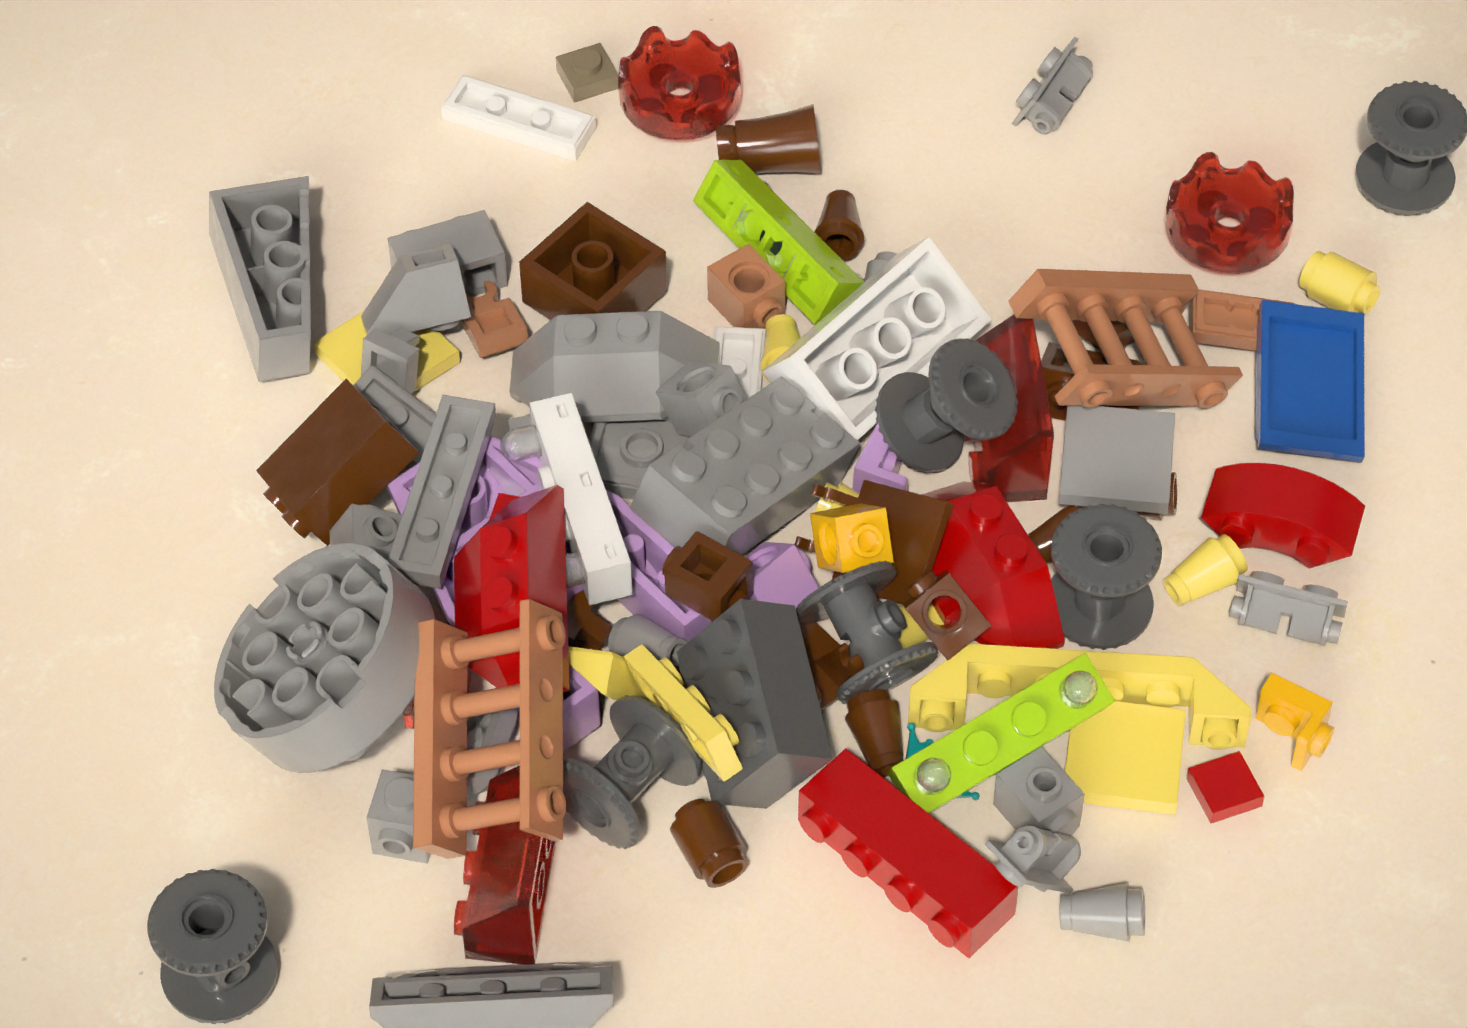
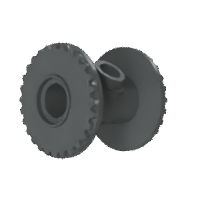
(1413, 134)
(963, 395)
(1103, 575)
(870, 627)
(647, 748)
(212, 946)

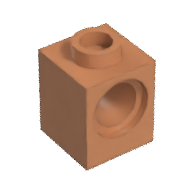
(745, 288)

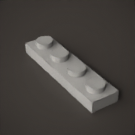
(442, 490)

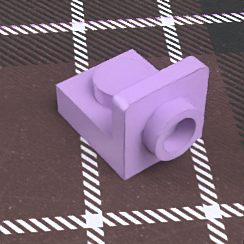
(878, 464)

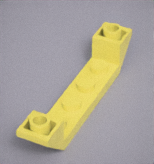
(995, 671)

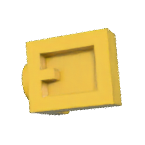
(1296, 713)

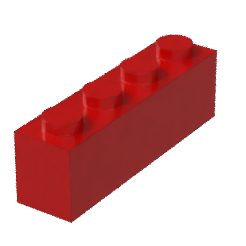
(906, 853)

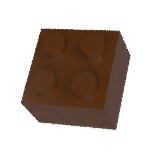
(592, 268)

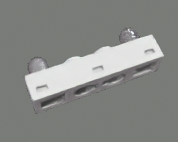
(596, 545)

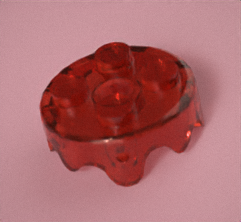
(689, 63)
(1239, 193)

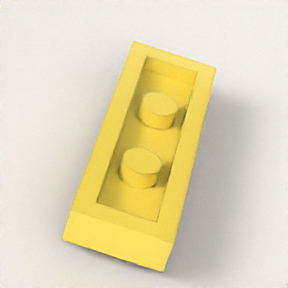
(663, 686)

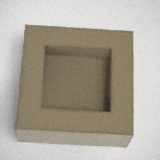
(587, 72)

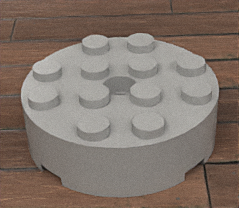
(323, 659)

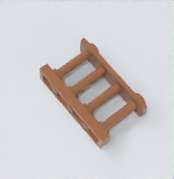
(1133, 300)
(441, 731)

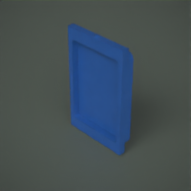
(1310, 381)

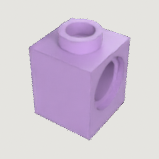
(780, 574)

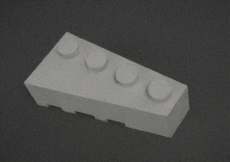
(265, 263)

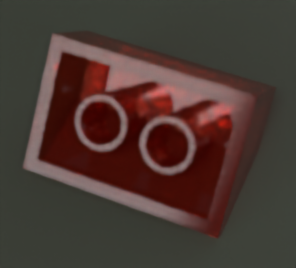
(1022, 455)
(506, 887)

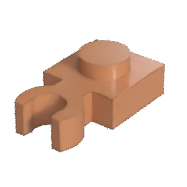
(493, 323)

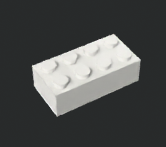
(880, 332)

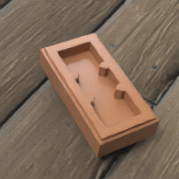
(1225, 319)

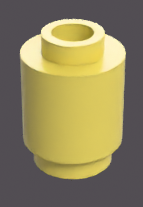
(1339, 283)

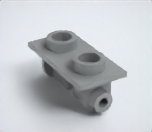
(1042, 101)
(1309, 608)
(1037, 858)

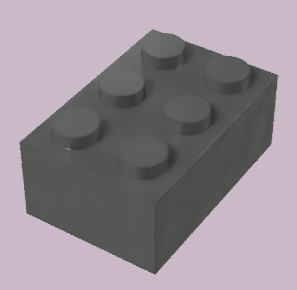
(760, 679)

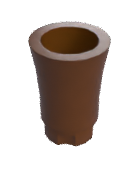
(773, 142)

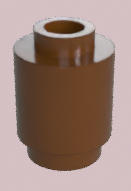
(709, 842)

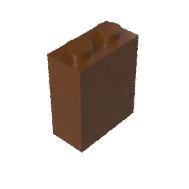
(334, 460)

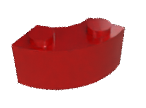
(1283, 512)

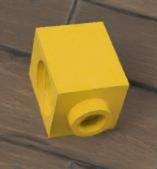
(851, 537)

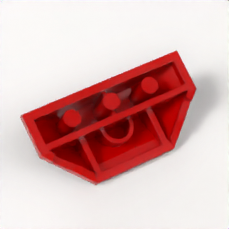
(508, 561)
(996, 569)

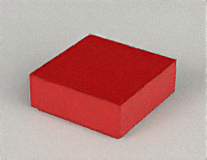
(1225, 787)

